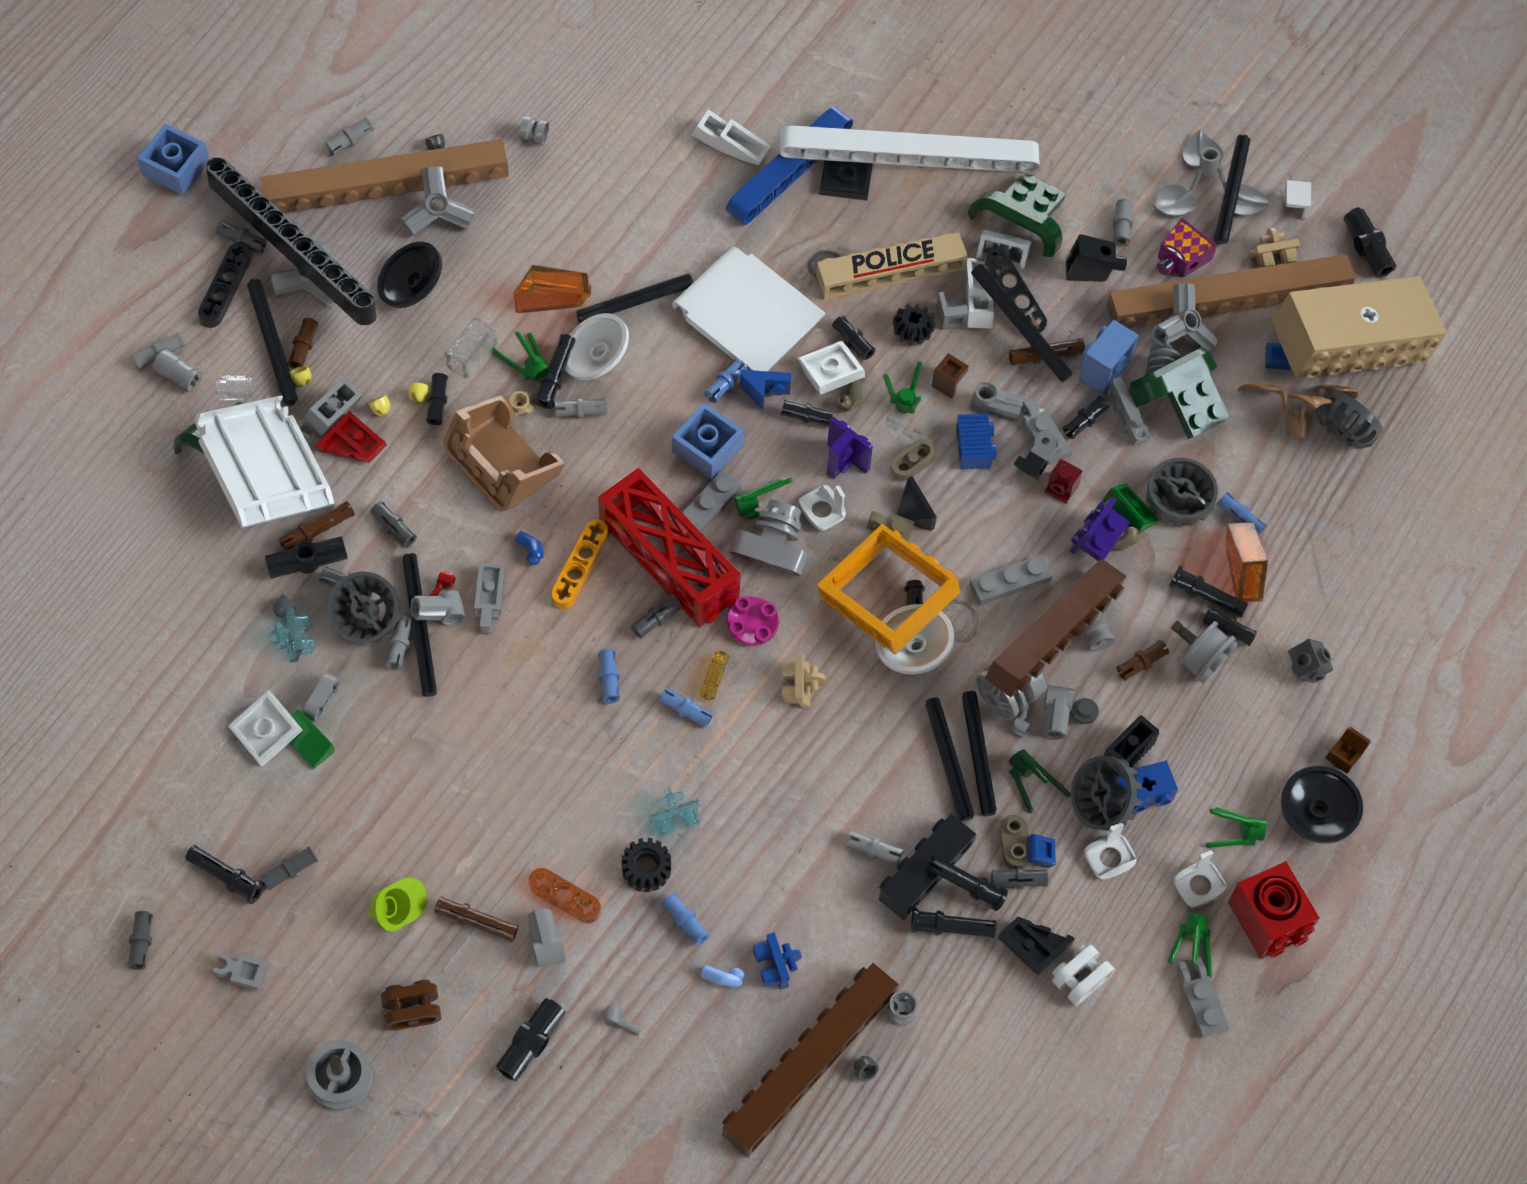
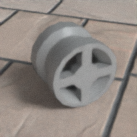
(1099, 635)

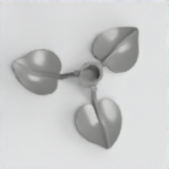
(1205, 154)

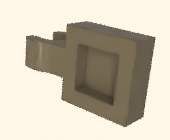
(894, 522)

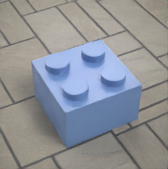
(173, 159)
(1107, 356)
(707, 441)

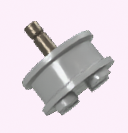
(1205, 651)
(339, 1074)

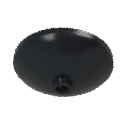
(409, 275)
(1330, 793)

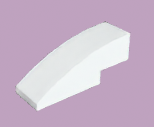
(730, 138)
(977, 299)

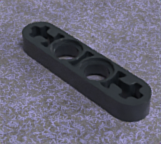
(227, 285)
(1019, 289)

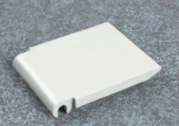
(748, 310)
(262, 461)

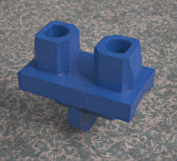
(778, 973)

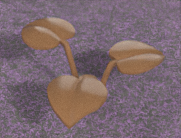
(1300, 420)

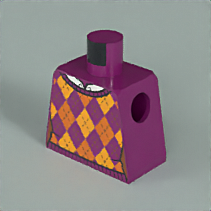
(1184, 250)

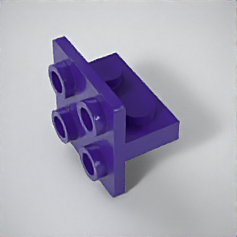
(846, 449)
(1100, 531)

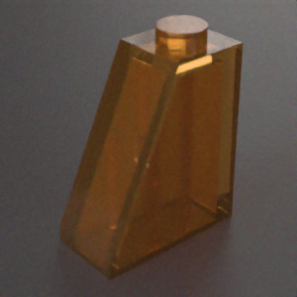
(551, 290)
(1246, 561)

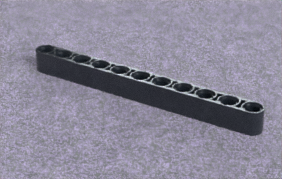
(291, 241)

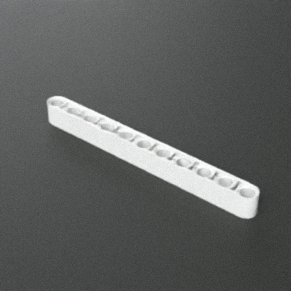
(909, 149)

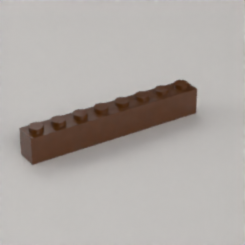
(1056, 628)
(809, 1060)

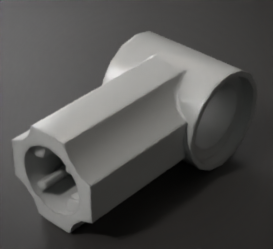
(997, 402)
(444, 607)
(1057, 705)
(546, 945)

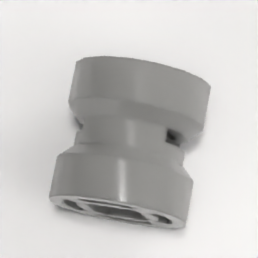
(534, 129)
(900, 1003)

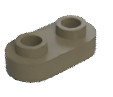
(911, 460)
(1014, 840)

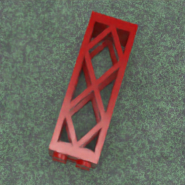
(721, 582)

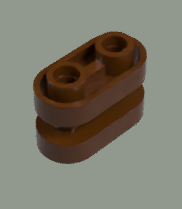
(421, 994)

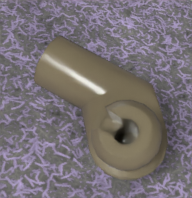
(853, 399)
(1128, 539)

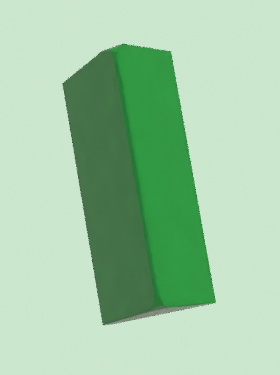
(1131, 507)
(311, 742)

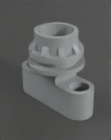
(777, 526)

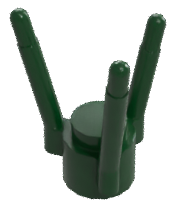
(1026, 765)

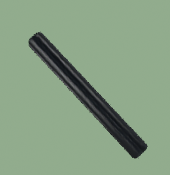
(1232, 189)
(636, 297)
(979, 753)
(949, 759)

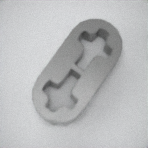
(322, 696)

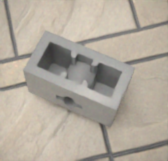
(1015, 247)
(333, 406)

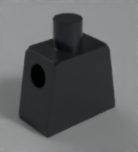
(1093, 260)

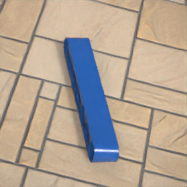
(778, 175)

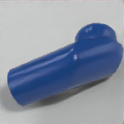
(533, 546)

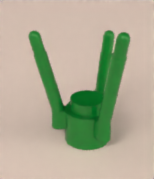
(534, 365)
(906, 398)
(748, 501)
(1251, 827)
(1196, 930)

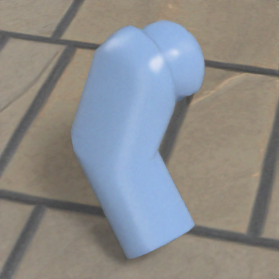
(723, 978)

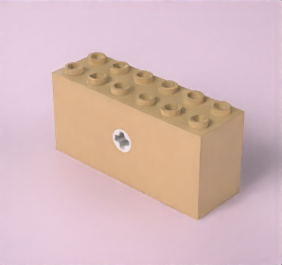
(1358, 327)

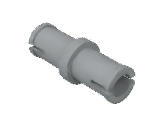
(349, 136)
(1122, 222)
(149, 354)
(581, 407)
(398, 644)
(874, 847)

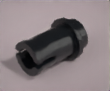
(914, 592)

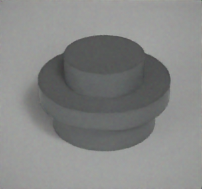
(1085, 711)

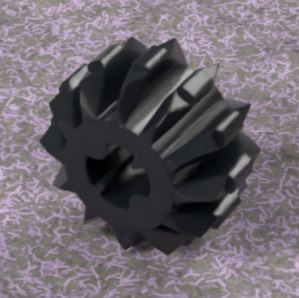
(913, 324)

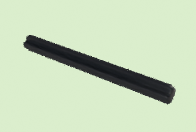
(1021, 322)
(272, 342)
(420, 628)

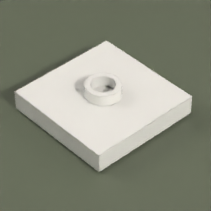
(831, 367)
(265, 728)

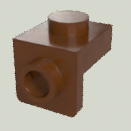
(1348, 750)

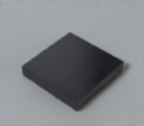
(846, 179)

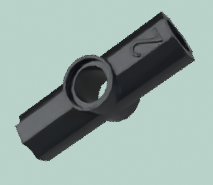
(1369, 242)
(321, 554)
(530, 1039)

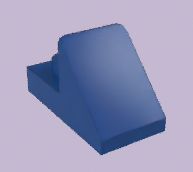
(758, 383)

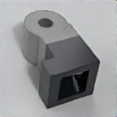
(1040, 455)

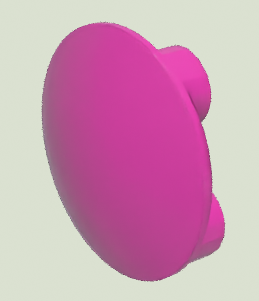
(752, 620)

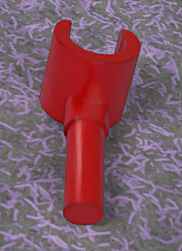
(444, 579)

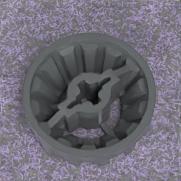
(1349, 420)
(1186, 486)
(349, 592)
(1099, 795)

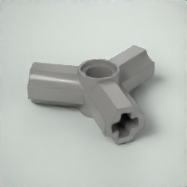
(434, 189)
(295, 280)
(1184, 321)

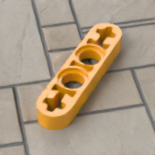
(576, 562)

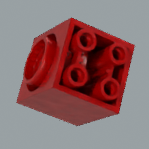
(1273, 910)

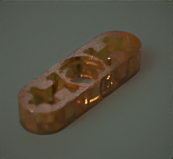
(552, 878)

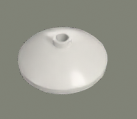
(598, 346)
(934, 640)

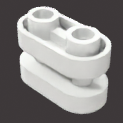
(1084, 958)

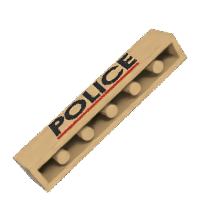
(891, 265)

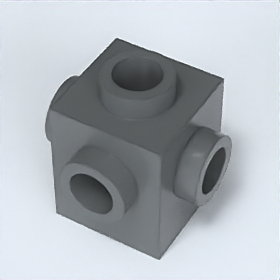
(1310, 660)

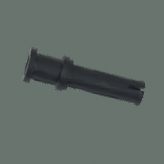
(551, 380)
(1197, 587)
(234, 879)
(978, 887)
(939, 923)

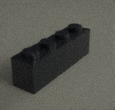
(912, 881)

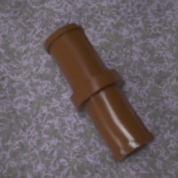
(302, 342)
(1142, 660)

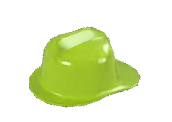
(398, 904)

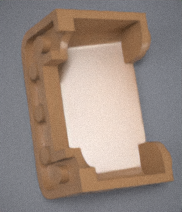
(496, 456)

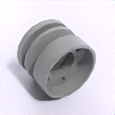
(1002, 703)

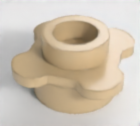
(523, 398)

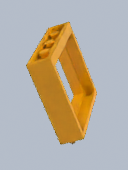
(858, 559)

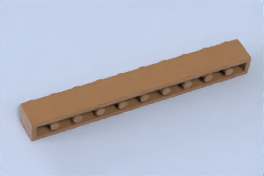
(384, 176)
(1230, 290)

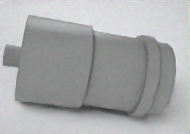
(177, 370)

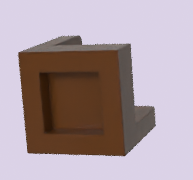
(948, 375)

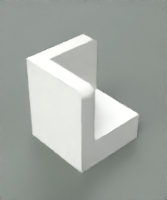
(1298, 195)

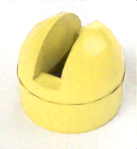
(301, 375)
(418, 392)
(380, 405)

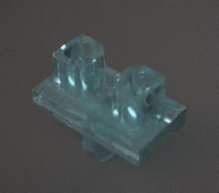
(287, 635)
(663, 818)

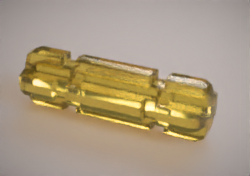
(714, 675)

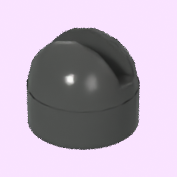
(435, 141)
(281, 604)
(870, 1072)

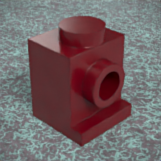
(1063, 481)

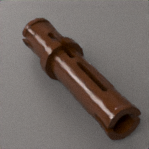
(1019, 356)
(308, 531)
(446, 907)

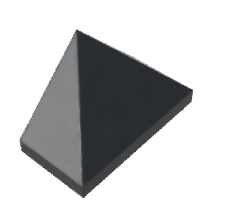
(916, 507)

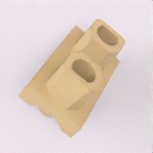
(1265, 252)
(806, 681)

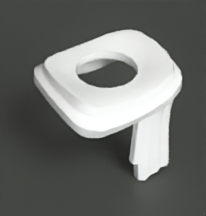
(824, 494)
(1112, 840)
(1201, 868)

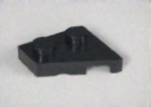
(1034, 943)

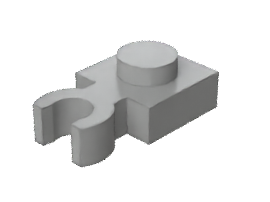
(245, 972)

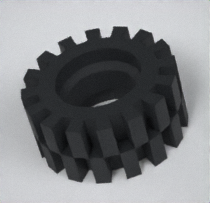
(640, 850)

